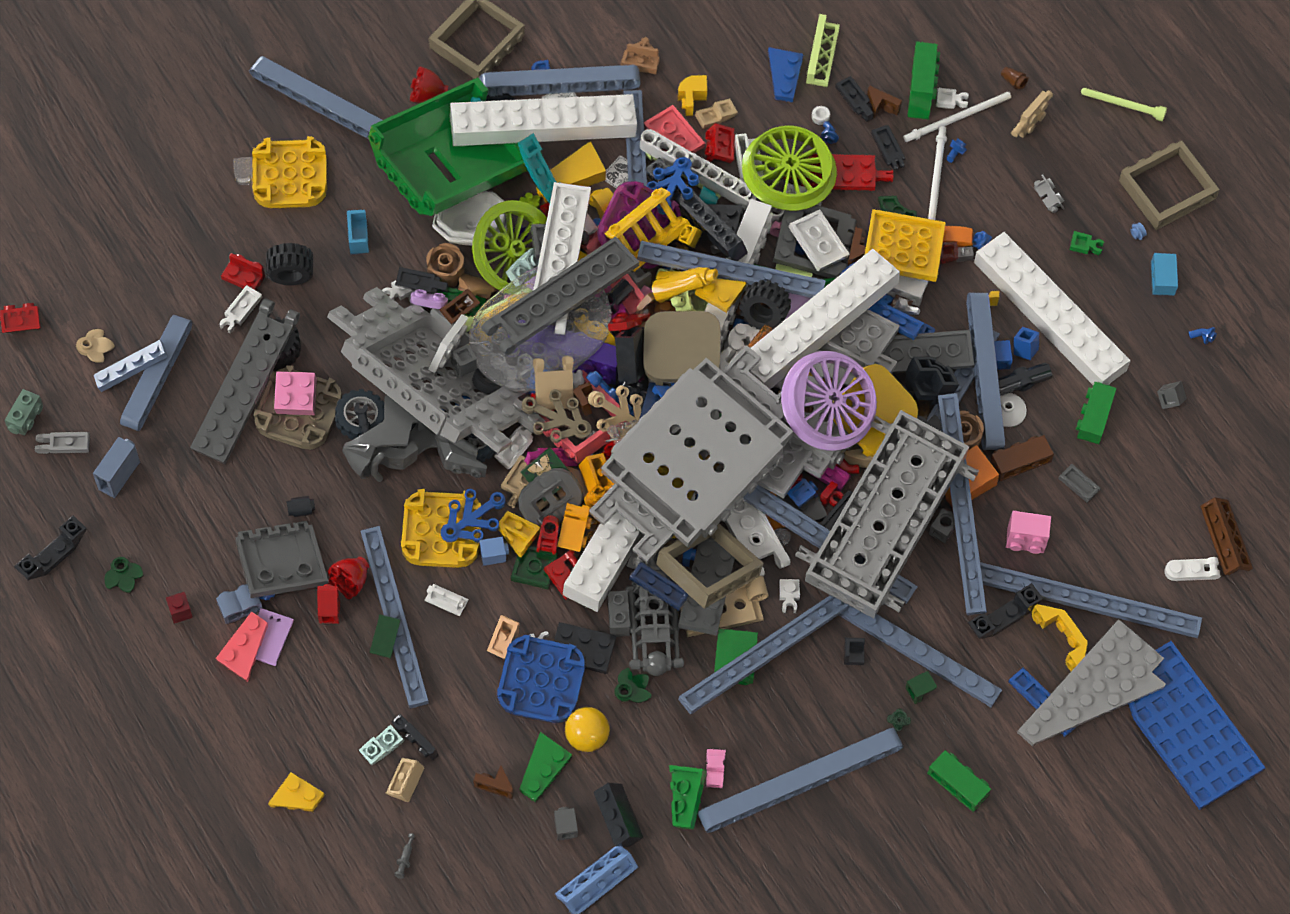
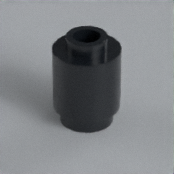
(300, 506)

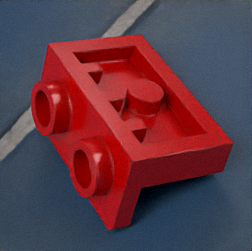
(720, 143)
(243, 272)
(20, 319)

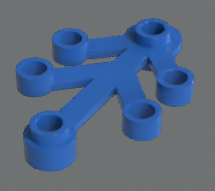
(680, 166)
(595, 379)
(471, 518)

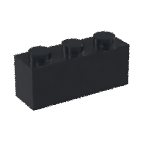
(618, 814)

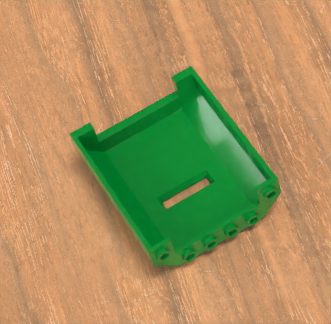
(407, 139)

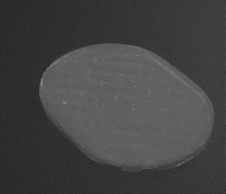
(583, 337)

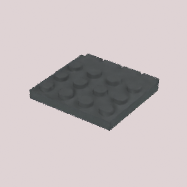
(281, 559)

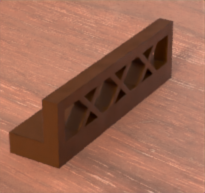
(1226, 536)

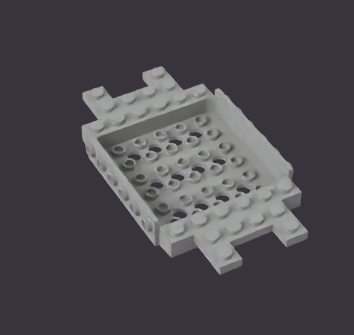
(390, 331)
(651, 499)

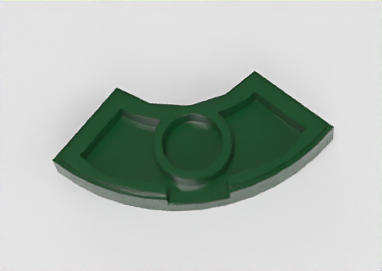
(892, 205)

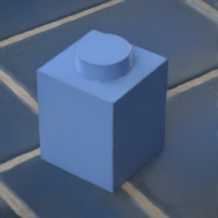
(493, 551)

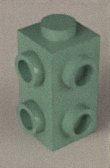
(23, 412)

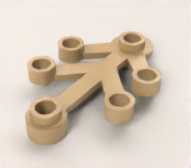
(622, 413)

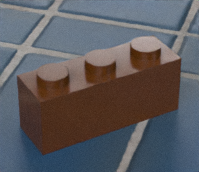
(1022, 457)

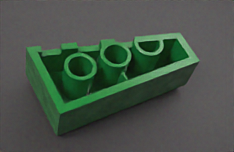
(923, 80)

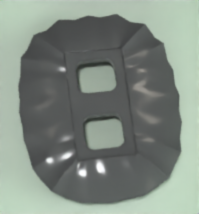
(542, 487)

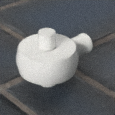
(578, 379)

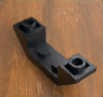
(54, 553)
(1005, 616)

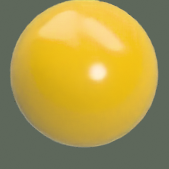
(587, 729)

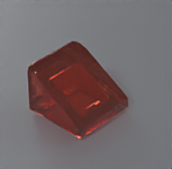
(948, 252)

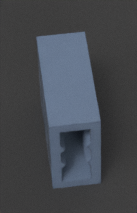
(116, 467)

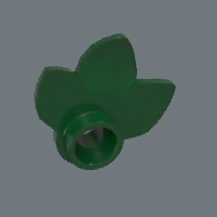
(123, 577)
(634, 685)

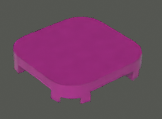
(624, 200)

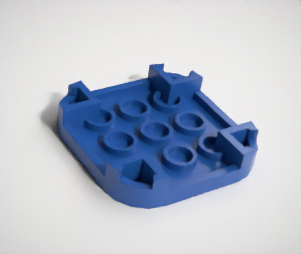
(541, 679)

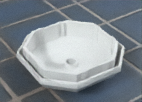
(460, 221)

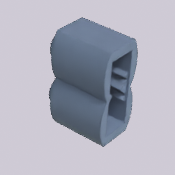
(237, 604)

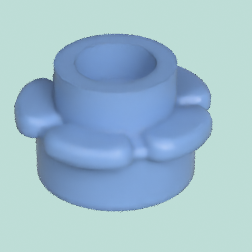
(1138, 231)

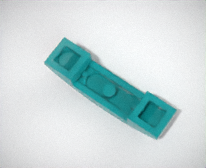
(536, 165)

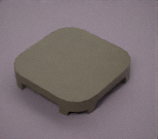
(679, 342)
(299, 430)

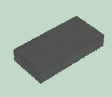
(1079, 483)

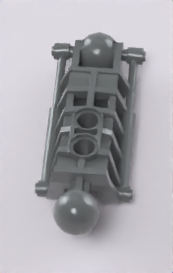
(656, 662)

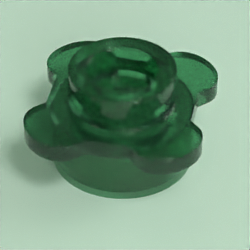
(898, 714)

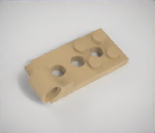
(749, 595)

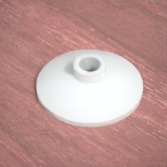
(1015, 415)

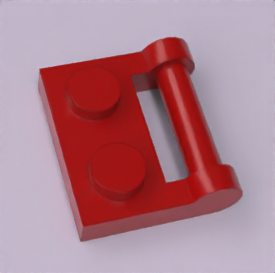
(559, 572)

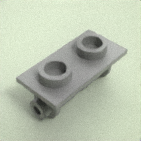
(1045, 188)

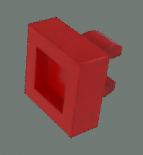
(829, 493)

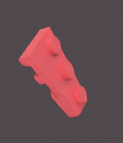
(242, 648)

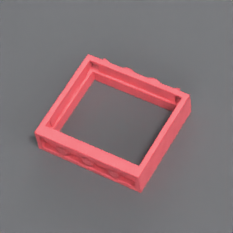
(592, 443)

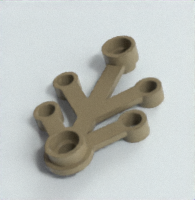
(559, 418)

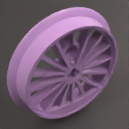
(794, 395)

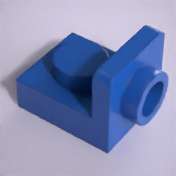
(803, 492)

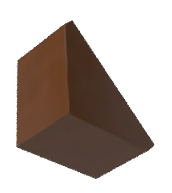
(460, 305)

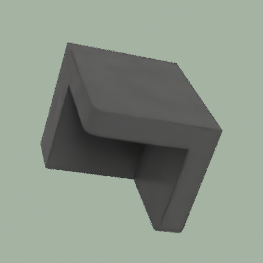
(1172, 395)

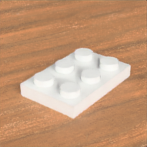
(818, 240)
(449, 343)

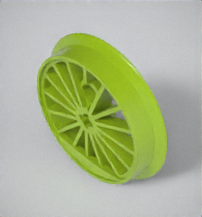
(789, 166)
(511, 245)

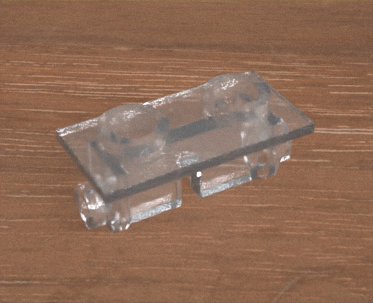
(617, 431)

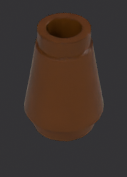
(1015, 78)

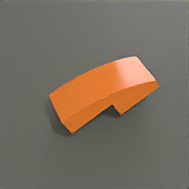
(958, 234)

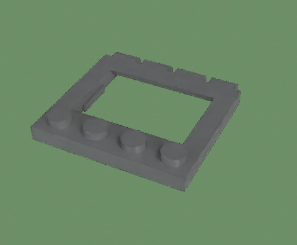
(787, 242)

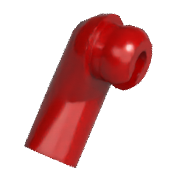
(849, 468)

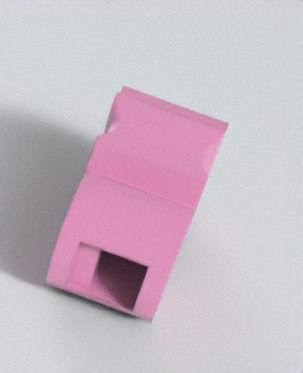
(715, 768)

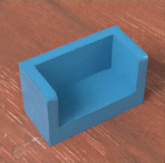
(357, 231)
(1164, 274)

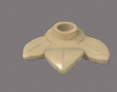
(97, 345)

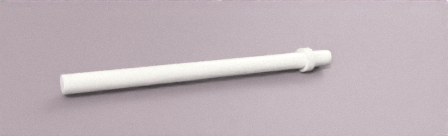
(915, 134)
(941, 139)

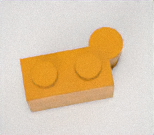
(595, 481)
(573, 528)

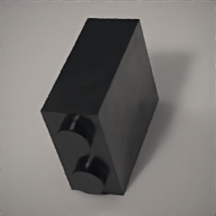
(630, 355)

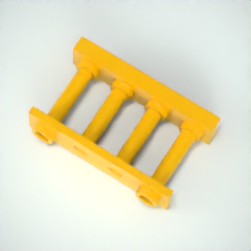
(662, 236)

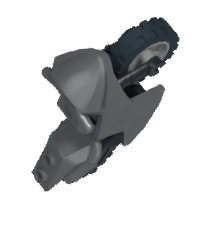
(398, 438)

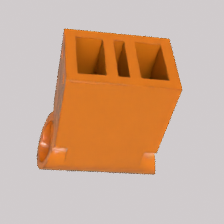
(986, 478)

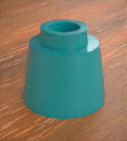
(708, 196)

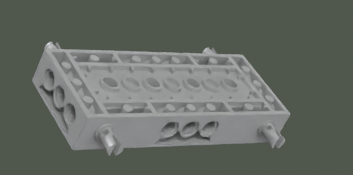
(904, 518)

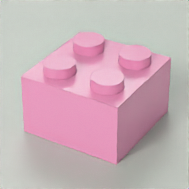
(295, 393)
(1028, 532)

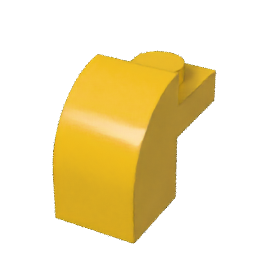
(692, 89)
(600, 200)

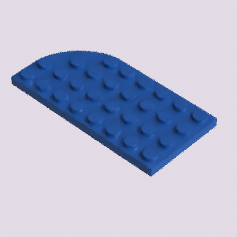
(1193, 732)

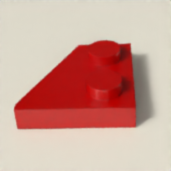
(623, 321)

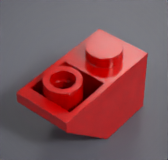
(328, 604)

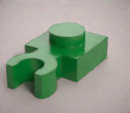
(1082, 243)

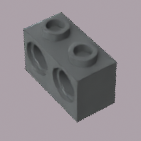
(618, 613)

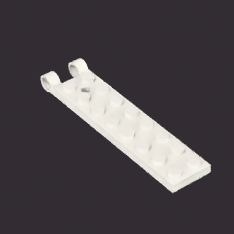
(562, 235)
(749, 522)

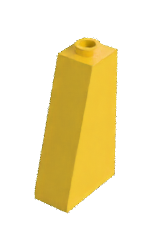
(579, 169)

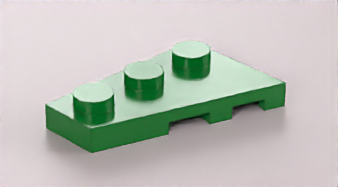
(687, 792)

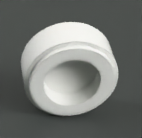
(820, 115)

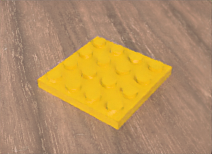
(907, 243)

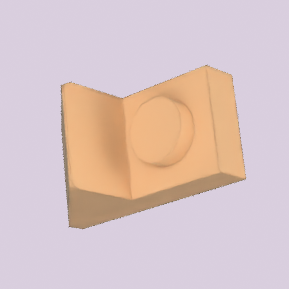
(504, 634)

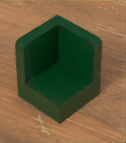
(919, 686)

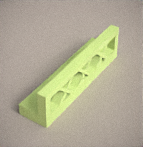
(822, 24)

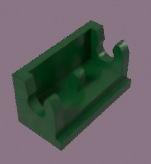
(385, 636)

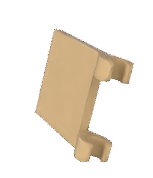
(550, 380)

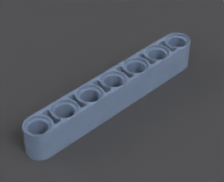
(156, 375)

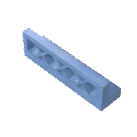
(598, 881)

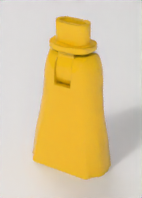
(676, 282)

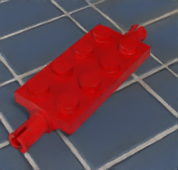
(853, 172)

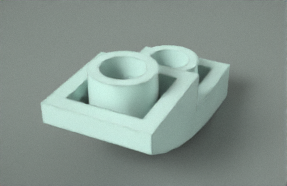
(523, 264)
(382, 745)

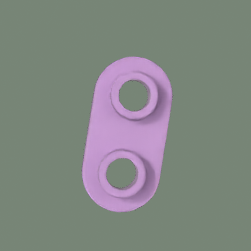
(425, 299)

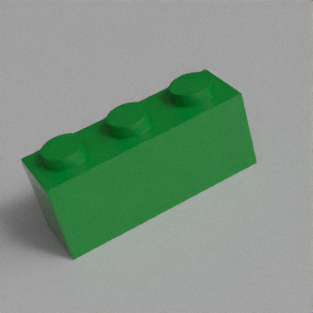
(1095, 412)
(959, 780)

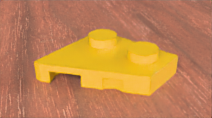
(721, 293)
(518, 532)
(296, 794)

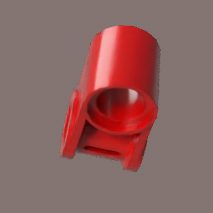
(548, 538)

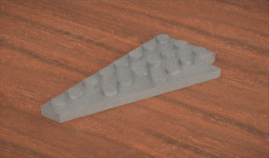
(1107, 678)

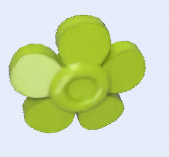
(530, 199)

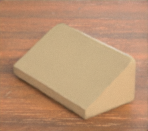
(405, 779)

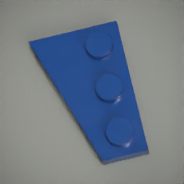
(785, 72)

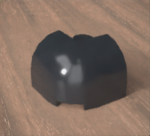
(930, 378)

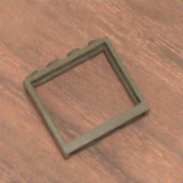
(437, 39)
(1181, 209)
(692, 586)

